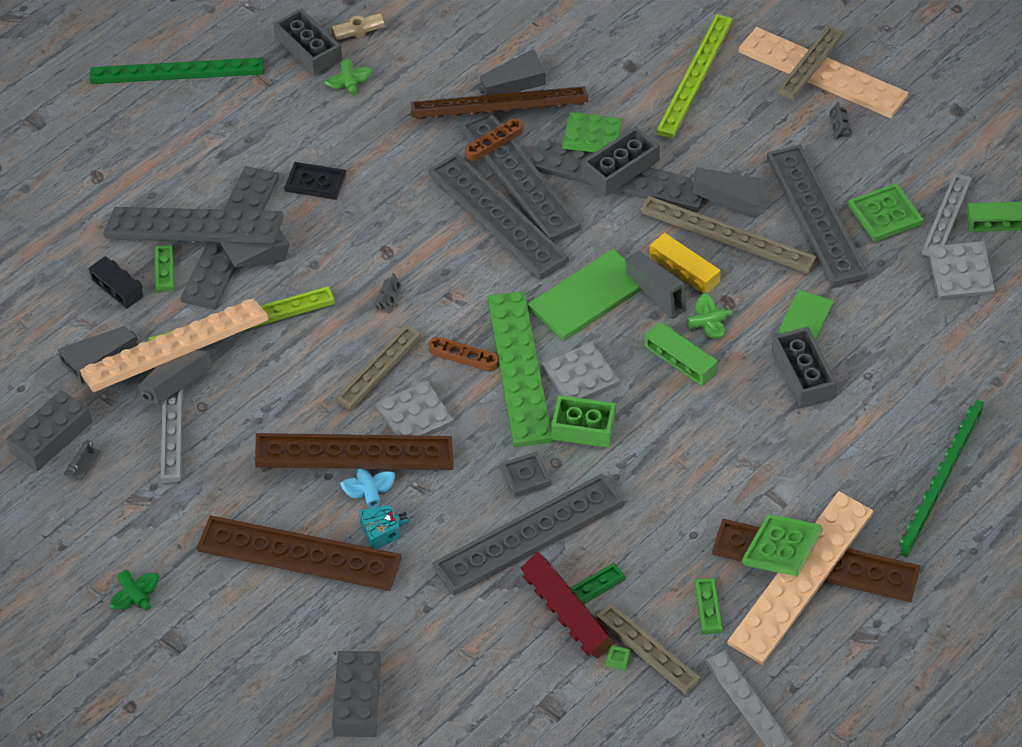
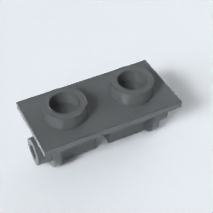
(839, 121)
(389, 293)
(82, 461)

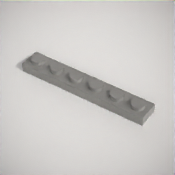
(948, 212)
(172, 438)
(747, 701)

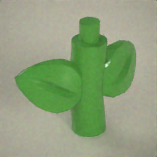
(349, 77)
(708, 317)

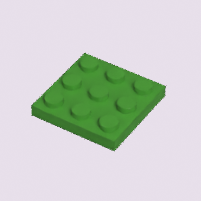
(590, 132)
(885, 212)
(782, 545)

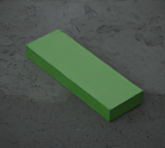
(164, 268)
(708, 606)

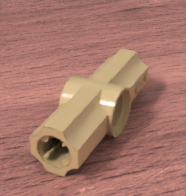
(357, 27)

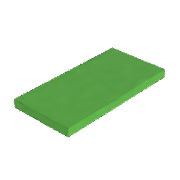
(585, 295)

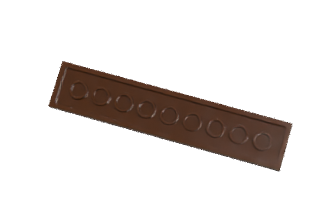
(493, 102)
(353, 451)
(299, 553)
(854, 570)

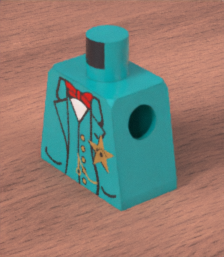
(381, 525)

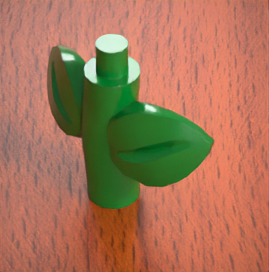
(134, 591)

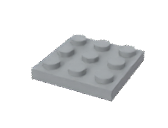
(961, 270)
(581, 373)
(415, 412)

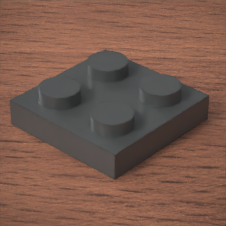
(525, 474)

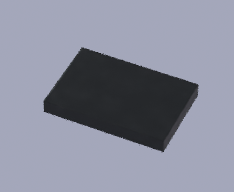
(315, 180)

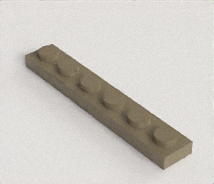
(810, 62)
(378, 367)
(648, 649)

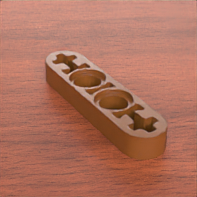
(476, 149)
(481, 362)

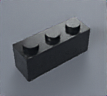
(116, 282)

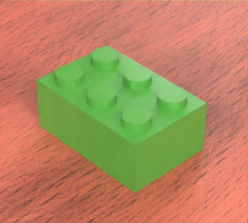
(583, 421)

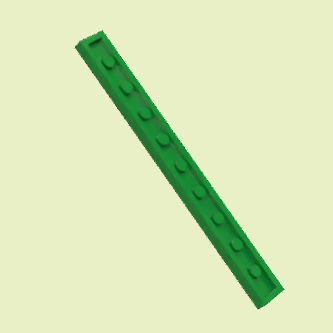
(176, 70)
(937, 483)

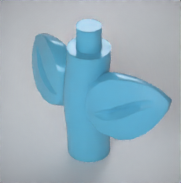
(368, 486)

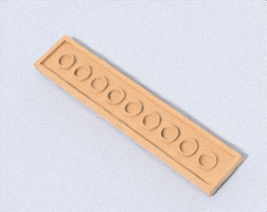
(829, 76)
(173, 345)
(789, 594)

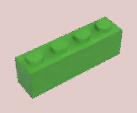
(994, 216)
(681, 353)

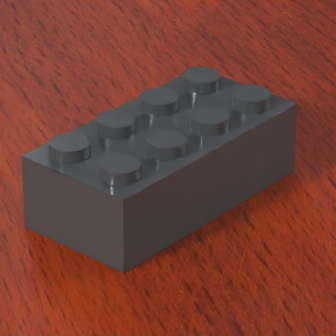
(307, 41)
(620, 161)
(804, 367)
(49, 430)
(356, 694)

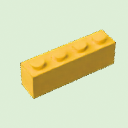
(684, 263)

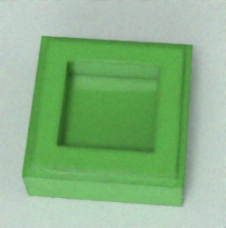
(618, 657)

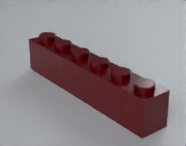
(567, 605)

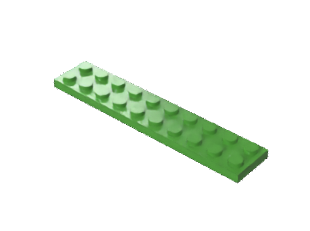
(519, 369)

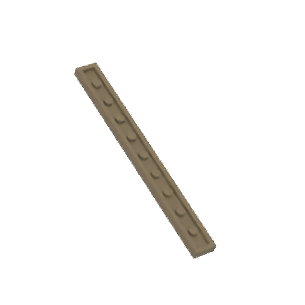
(728, 234)

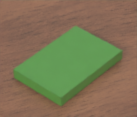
(807, 311)

